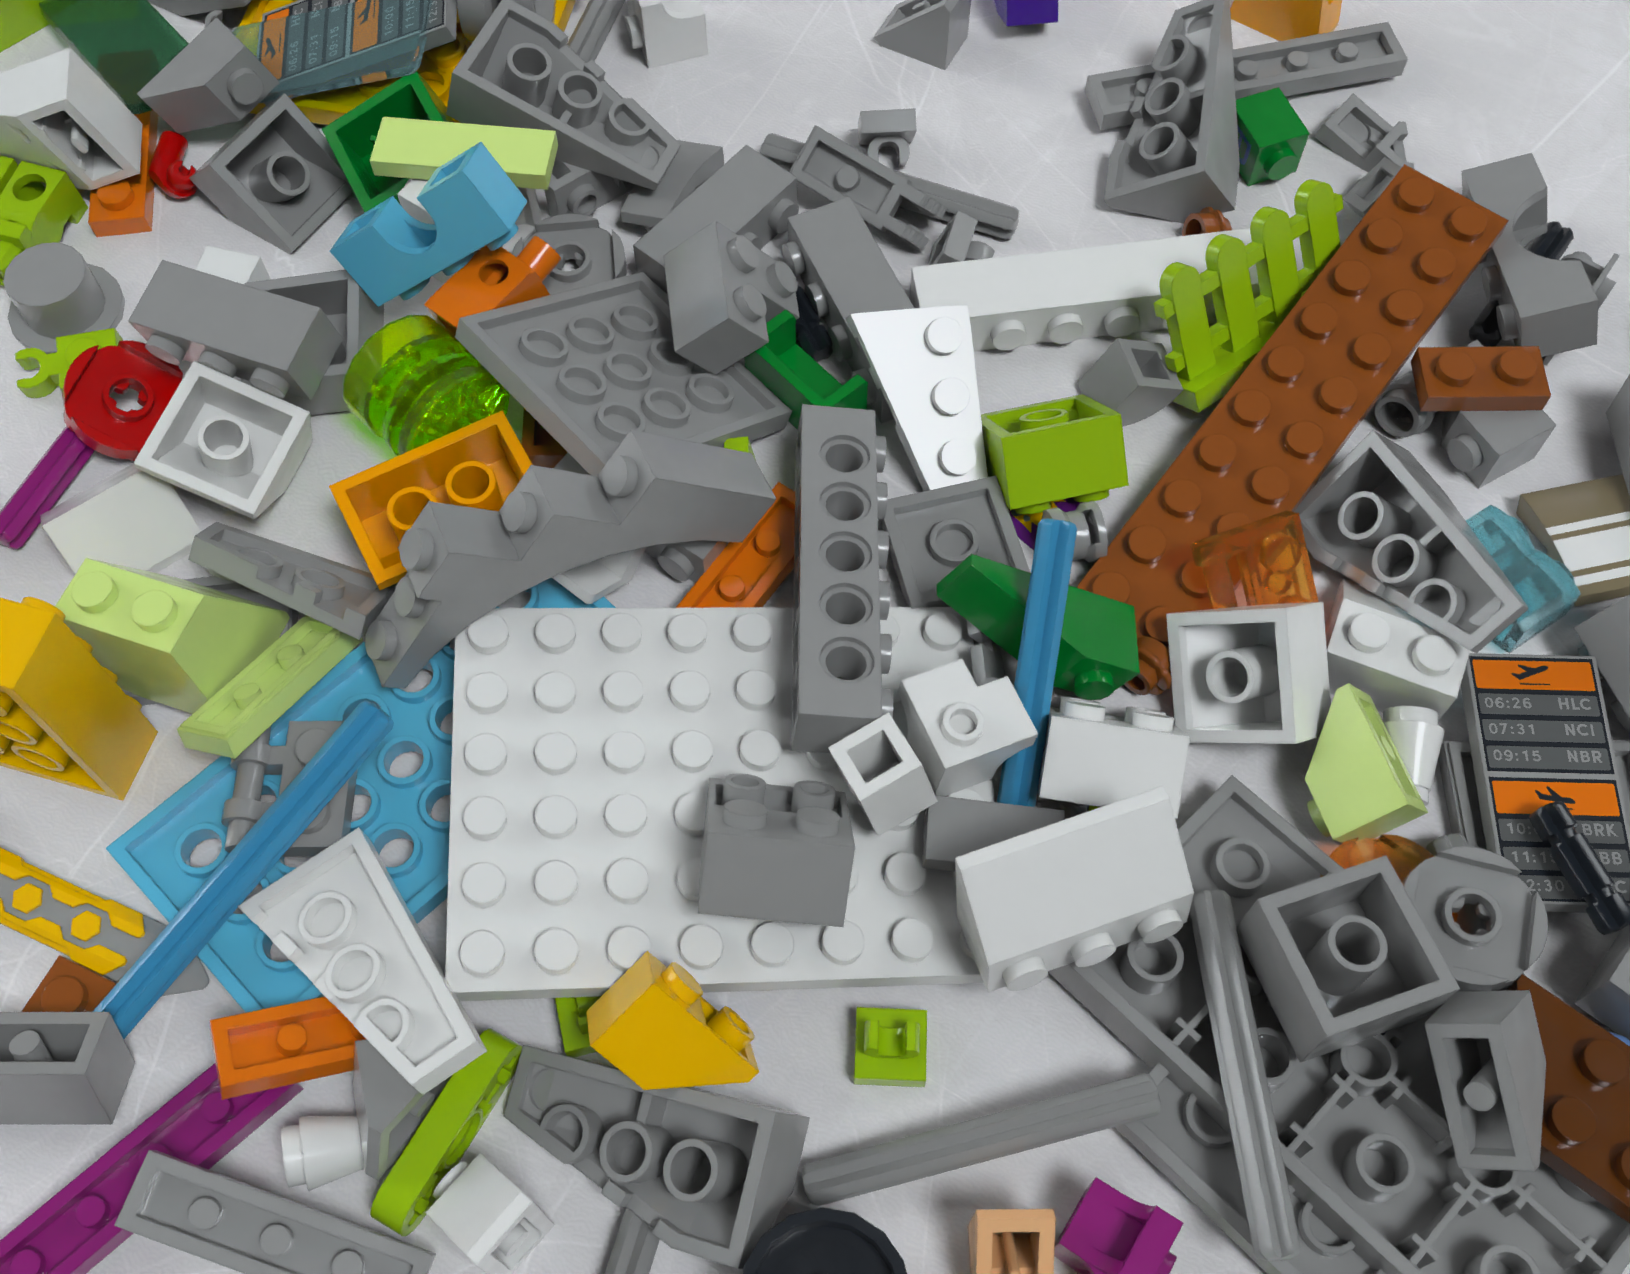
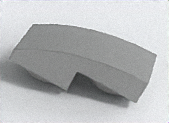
(686, 173)

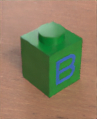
(1268, 136)

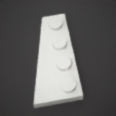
(369, 958)

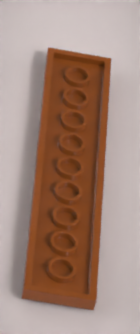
(1300, 393)

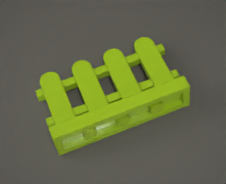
(1215, 356)

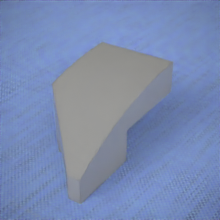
(1363, 136)

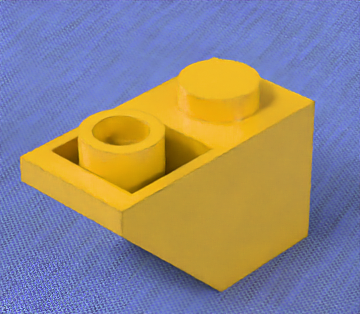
(666, 1033)

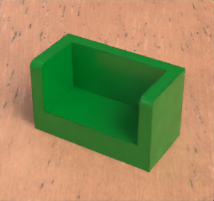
(797, 376)

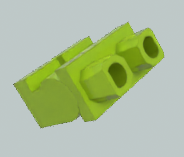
(31, 211)

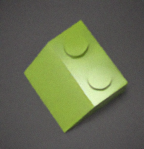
(1055, 452)

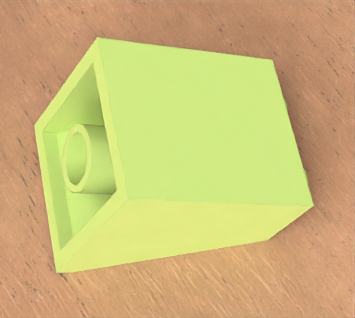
(166, 633)

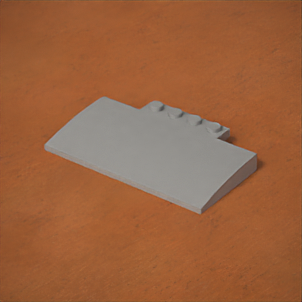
(1354, 1126)

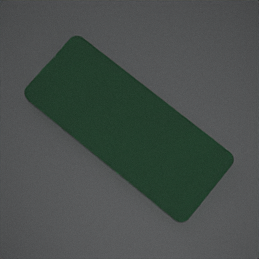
(118, 41)

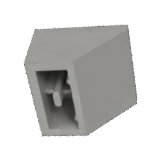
(776, 851)

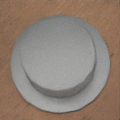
(59, 296)

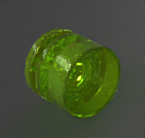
(418, 384)

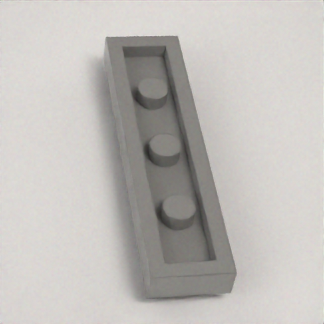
(253, 1227)

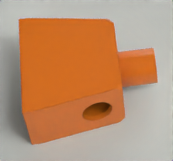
(493, 282)

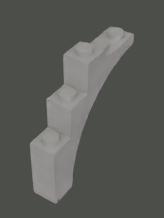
(553, 521)

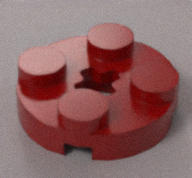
(94, 413)

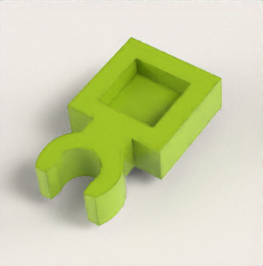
(55, 365)

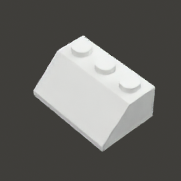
(1074, 891)

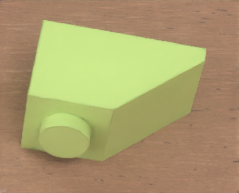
(1358, 773)

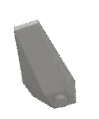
(1406, 541)

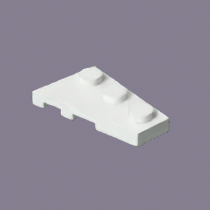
(931, 387)

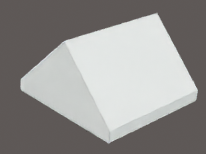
(123, 522)

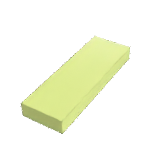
(421, 146)
(266, 688)

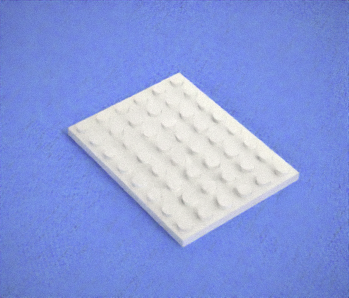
(587, 800)

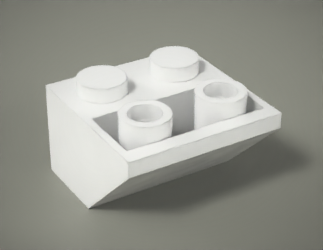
(1110, 757)

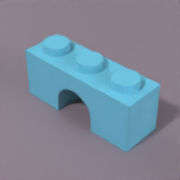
(397, 254)

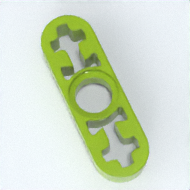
(445, 1134)

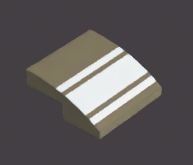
(1587, 532)

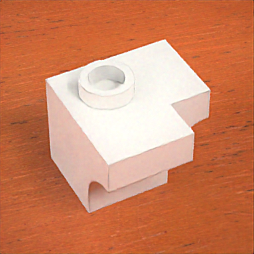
(667, 30)
(963, 728)

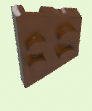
(1584, 1100)

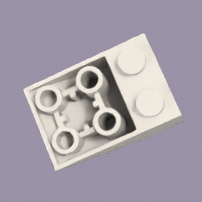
(68, 121)

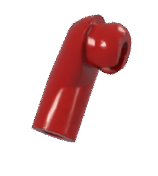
(167, 166)

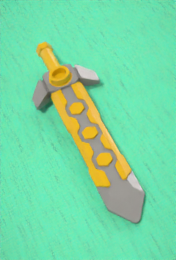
(81, 924)

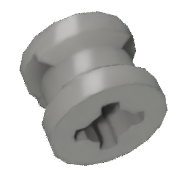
(1091, 530)

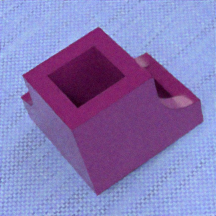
(1117, 1235)

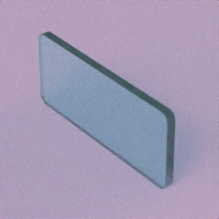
(340, 45)

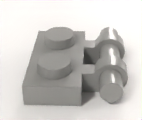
(262, 759)

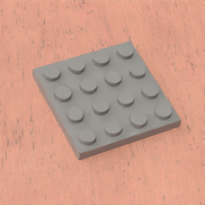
(607, 364)

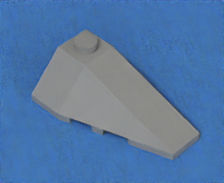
(531, 79)
(1185, 127)
(679, 1158)

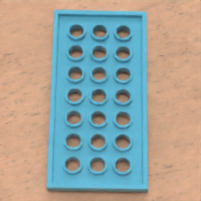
(161, 843)

